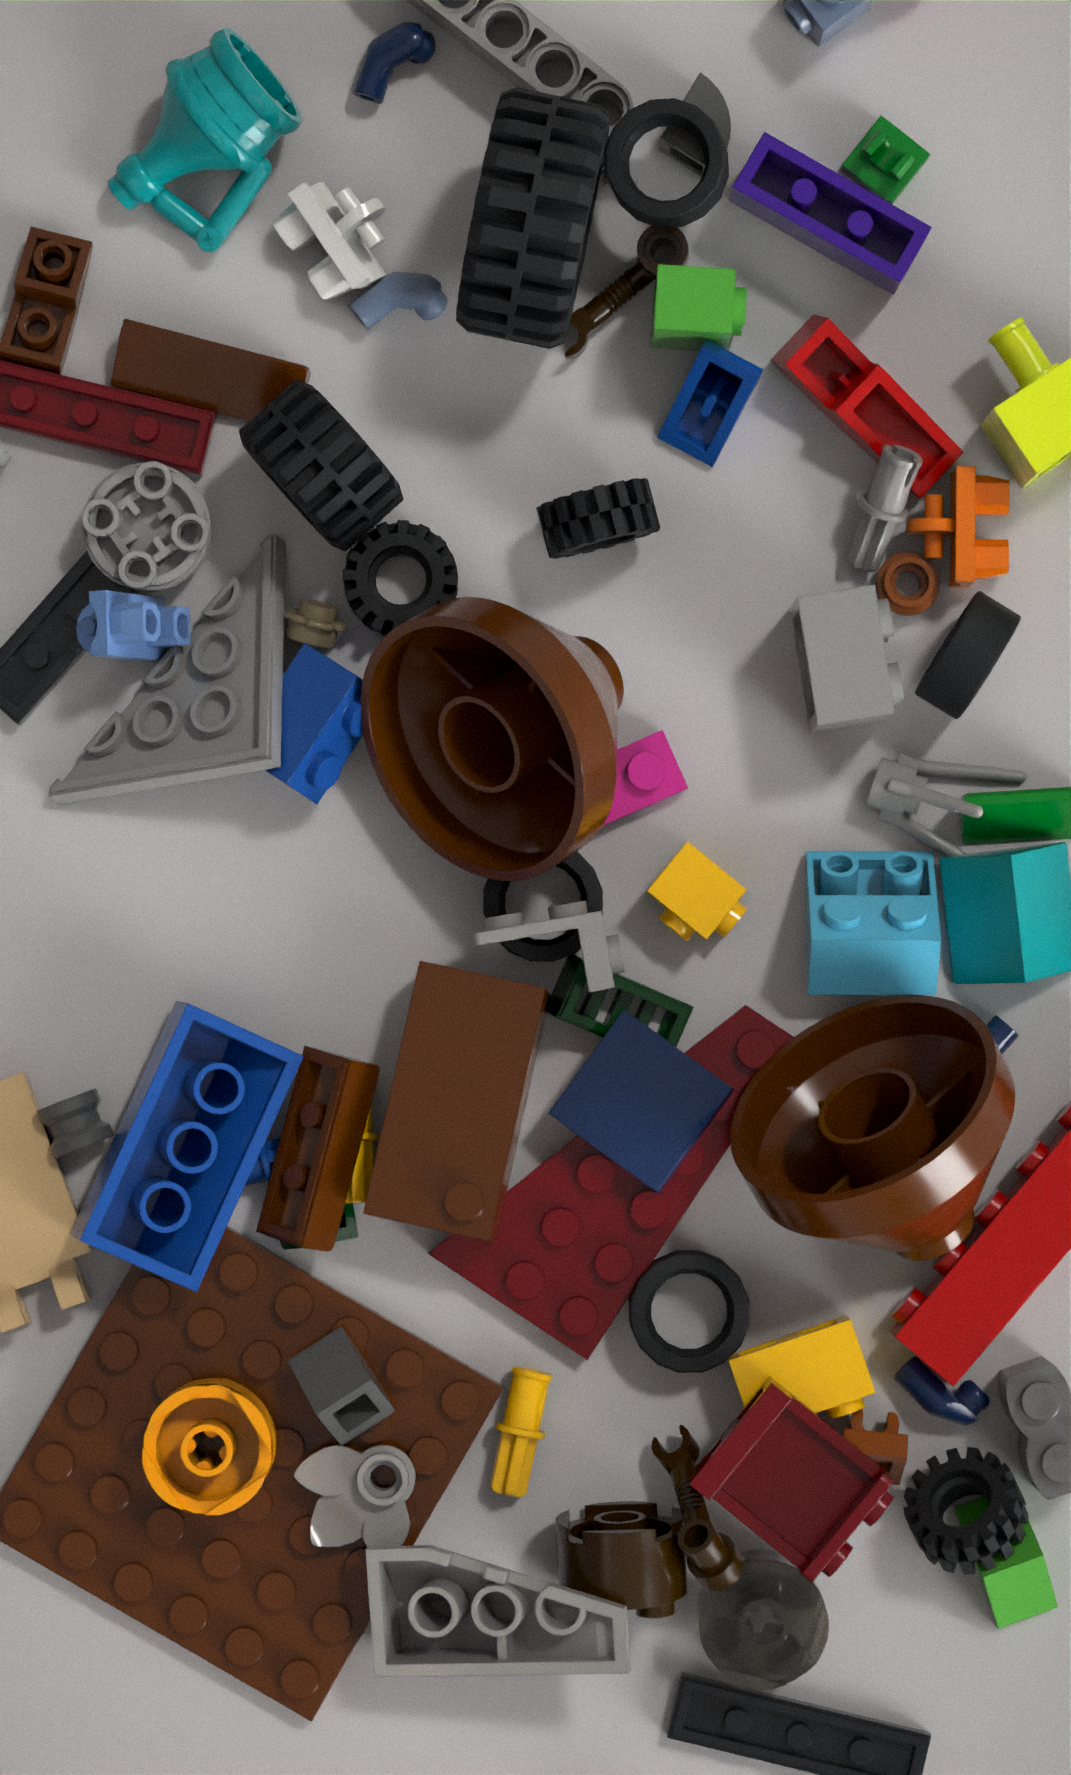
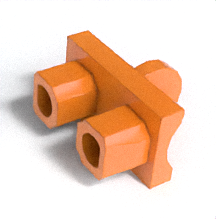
(969, 497)

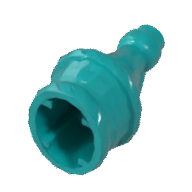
(217, 114)

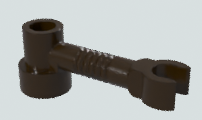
(633, 280)
(709, 1554)

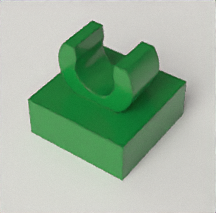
(885, 160)

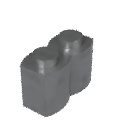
(1040, 1407)

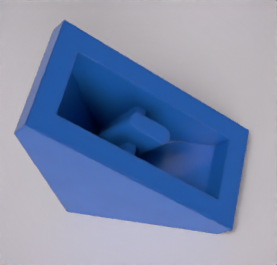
(710, 403)

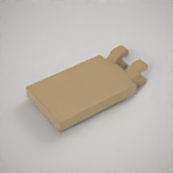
(34, 1209)

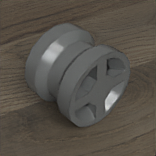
(75, 1123)

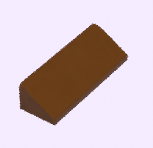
(199, 371)
(318, 1149)

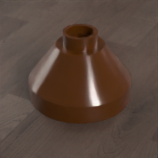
(493, 735)
(878, 1125)

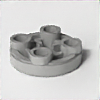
(147, 527)

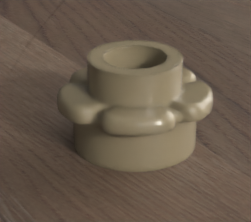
(314, 623)

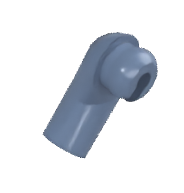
(400, 291)

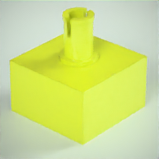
(1035, 423)

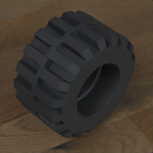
(321, 465)

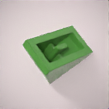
(1017, 1585)

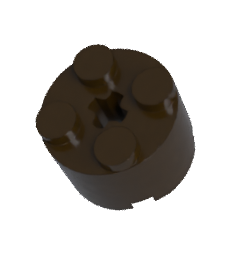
(624, 1556)

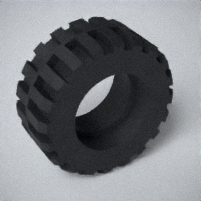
(532, 217)

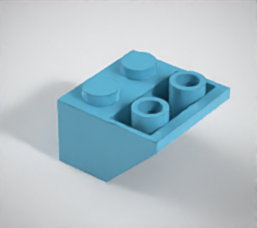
(871, 923)

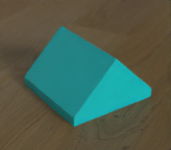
(1008, 914)

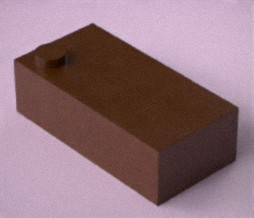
(457, 1102)

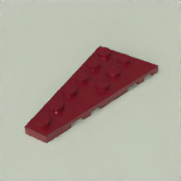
(587, 1227)

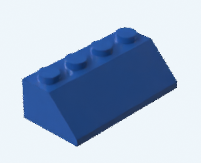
(186, 1145)

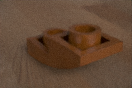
(45, 300)

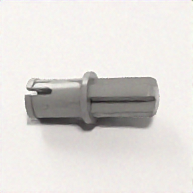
(883, 506)

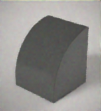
(680, 143)
(341, 1386)

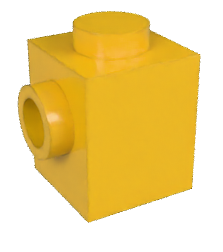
(697, 895)

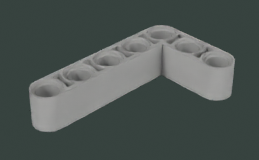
(536, 47)

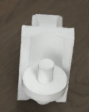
(344, 231)

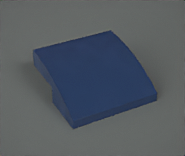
(641, 1101)

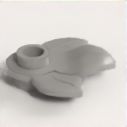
(350, 1500)

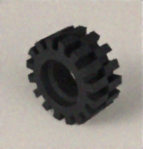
(598, 518)
(392, 541)
(956, 1480)

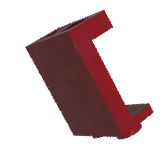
(793, 1480)

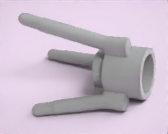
(900, 789)

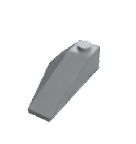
(473, 1618)

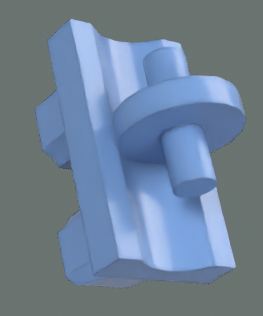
(131, 626)

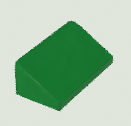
(1018, 816)

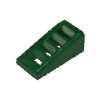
(571, 984)

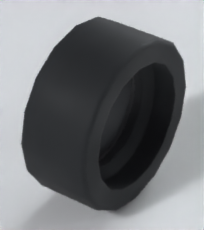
(663, 114)
(968, 655)
(559, 947)
(723, 1345)

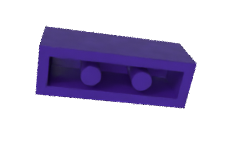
(829, 213)

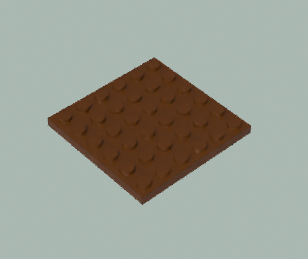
(246, 1581)

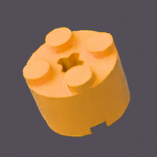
(203, 1483)

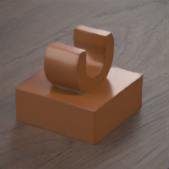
(883, 1447)

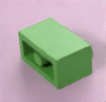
(696, 306)

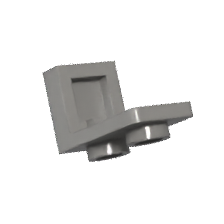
(600, 952)

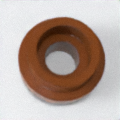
(922, 569)

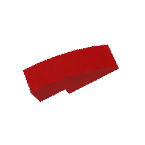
(863, 399)

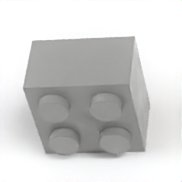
(844, 658)

